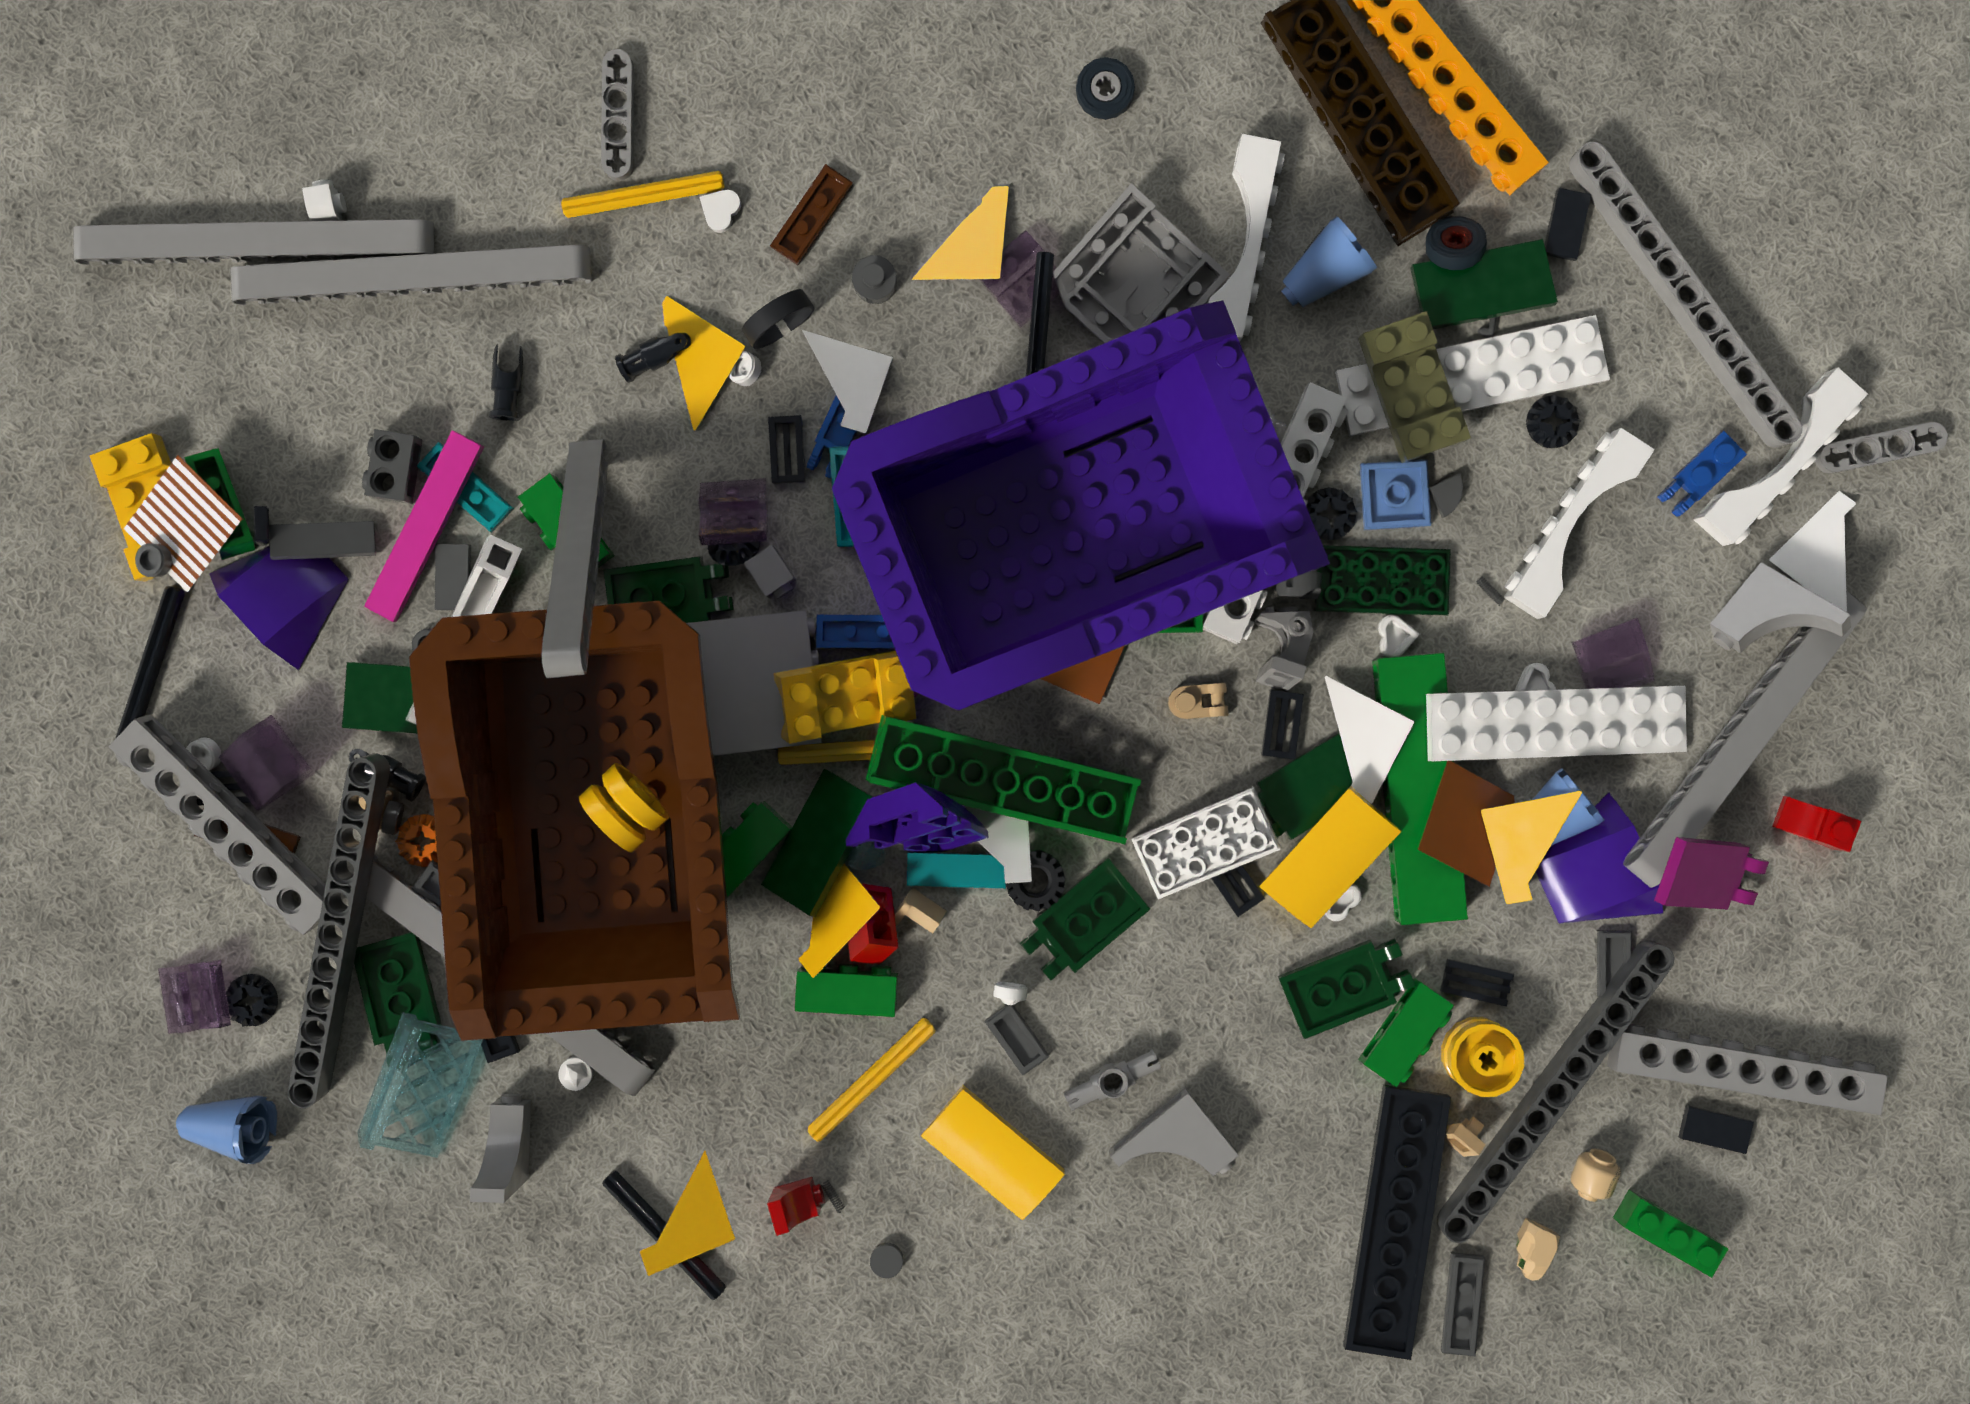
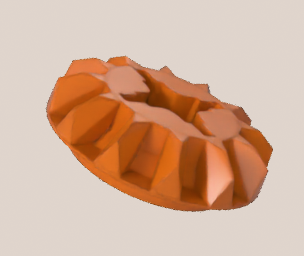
(410, 830)

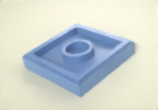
(1395, 494)

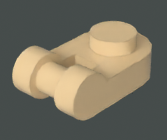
(1186, 701)

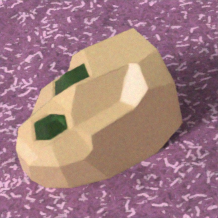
(1535, 1249)

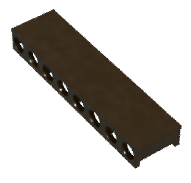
(1361, 115)

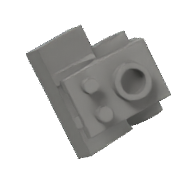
(1289, 667)

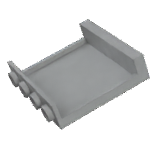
(739, 676)

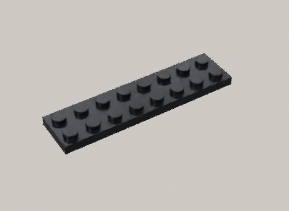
(1396, 1222)

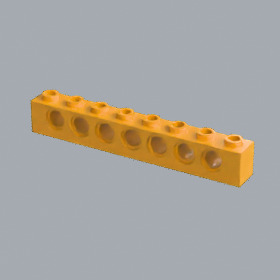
(1464, 84)

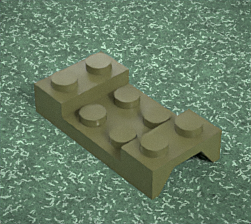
(1413, 387)

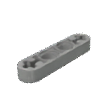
(621, 115)
(1880, 447)

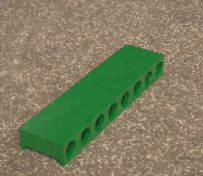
(1004, 779)
(1421, 885)

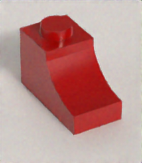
(1817, 824)
(879, 934)
(794, 1204)

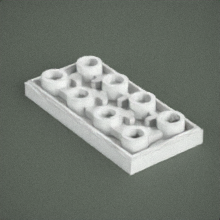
(1206, 843)

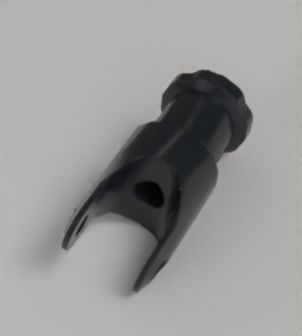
(654, 355)
(506, 389)
(415, 781)

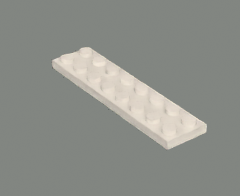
(1494, 370)
(1556, 723)

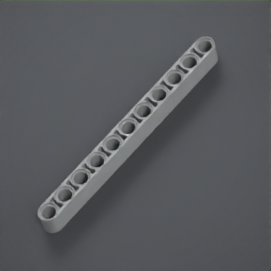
(251, 240)
(410, 273)
(1700, 300)
(575, 561)
(1737, 745)
(423, 918)

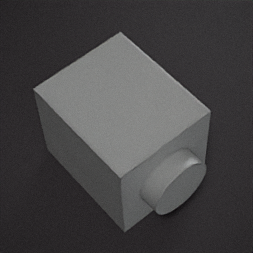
(771, 573)

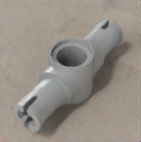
(1097, 1089)

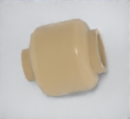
(1595, 1175)

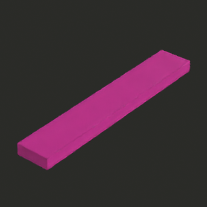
(424, 526)

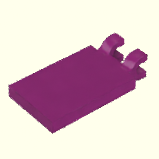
(1707, 874)

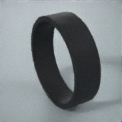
(792, 307)

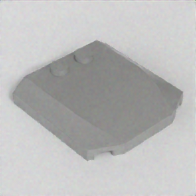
(1134, 270)

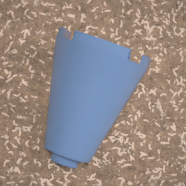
(1327, 265)
(1583, 814)
(231, 1127)

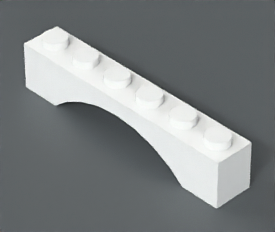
(1254, 173)
(1825, 408)
(1540, 580)
(484, 583)

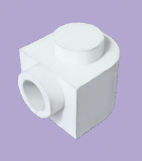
(324, 201)

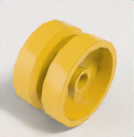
(623, 807)
(1501, 1061)

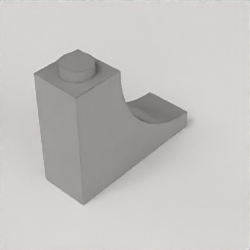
(1772, 603)
(1179, 1129)
(506, 1151)

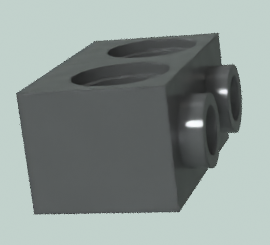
(401, 467)

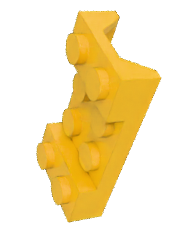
(130, 475)
(843, 696)

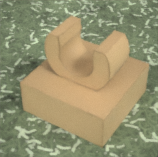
(1464, 1137)

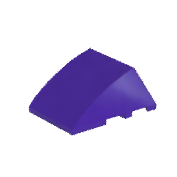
(281, 599)
(917, 819)
(1587, 872)

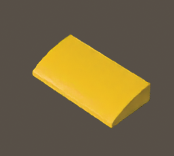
(1330, 857)
(993, 1153)

